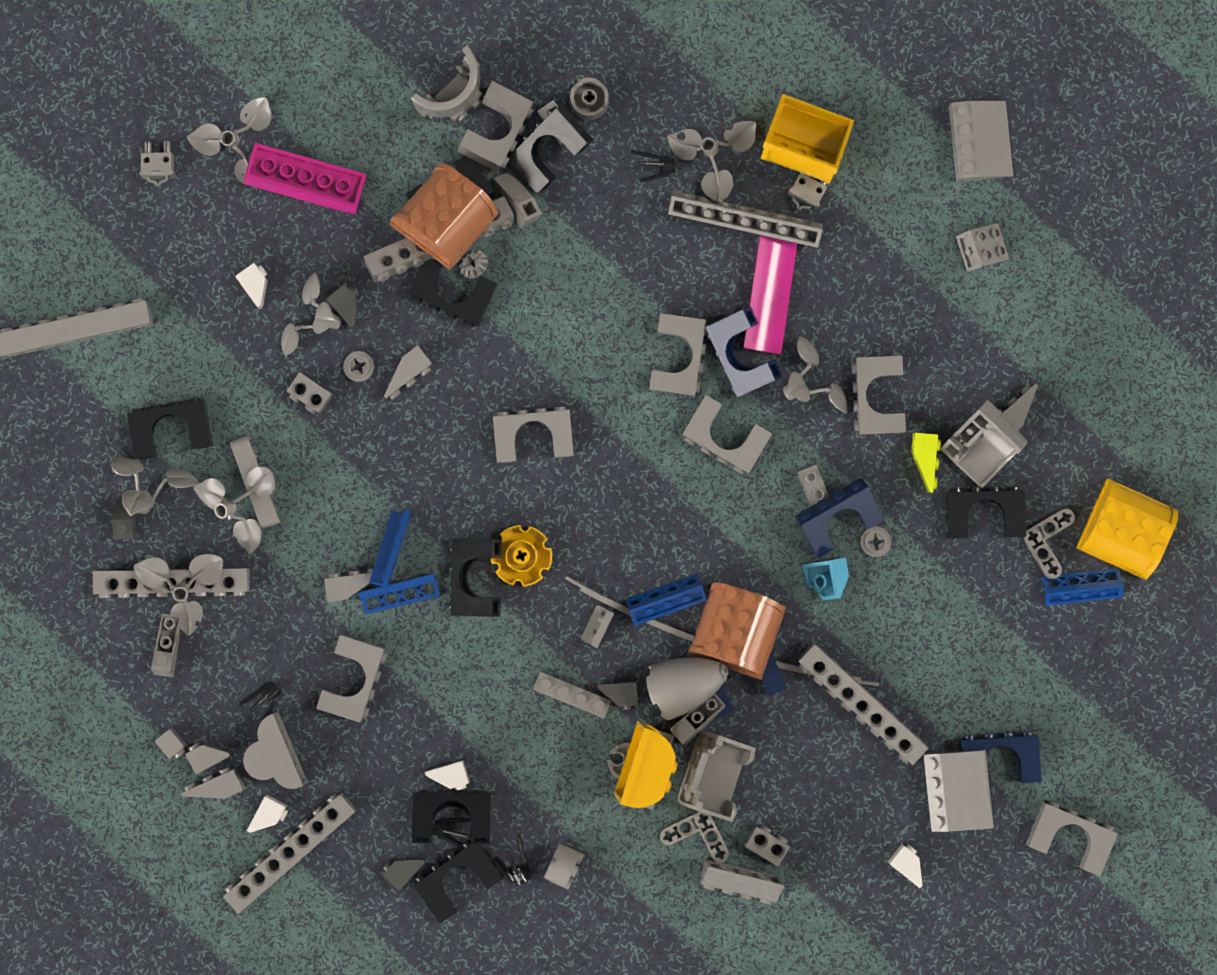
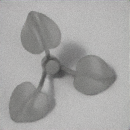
(208, 136)
(717, 184)
(323, 320)
(797, 388)
(213, 491)
(142, 501)
(206, 569)

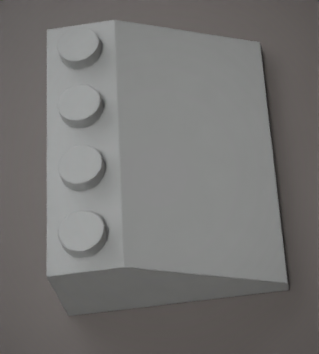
(980, 140)
(958, 790)
(741, 881)

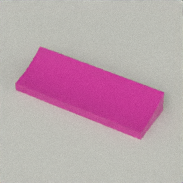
(304, 178)
(770, 294)

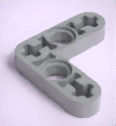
(1042, 536)
(695, 827)

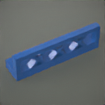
(390, 548)
(396, 587)
(1083, 590)
(666, 601)

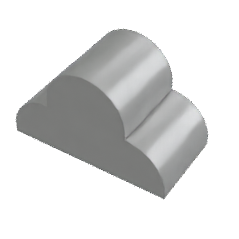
(274, 755)

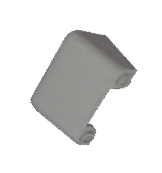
(714, 774)

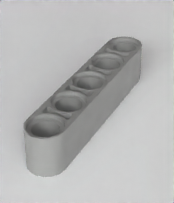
(246, 460)

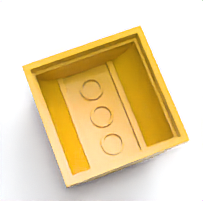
(807, 138)
(1128, 529)
(645, 768)

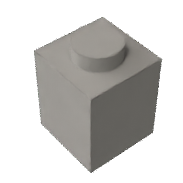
(171, 744)

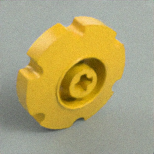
(537, 557)

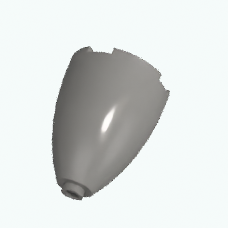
(684, 684)

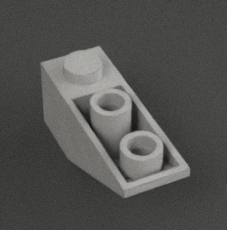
(519, 199)
(411, 364)
(1019, 407)
(345, 587)
(166, 646)
(697, 719)
(220, 787)

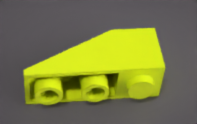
(924, 453)

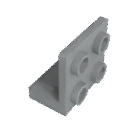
(982, 247)

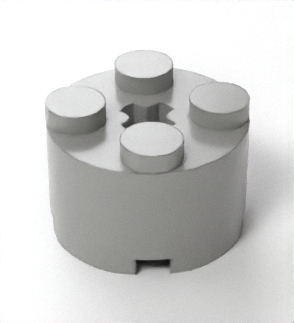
(579, 94)
(563, 866)

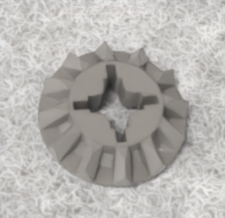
(481, 264)
(356, 375)
(869, 548)

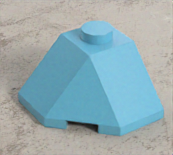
(827, 577)

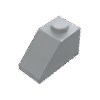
(205, 756)

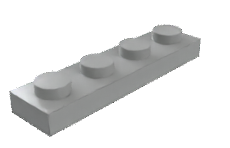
(572, 695)

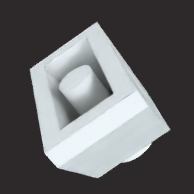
(254, 283)
(450, 775)
(268, 814)
(907, 864)

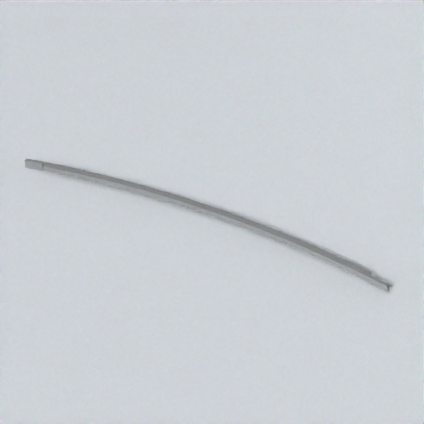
(688, 636)

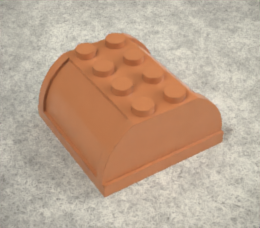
(445, 215)
(737, 629)

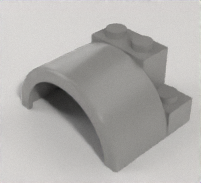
(457, 96)
(989, 443)

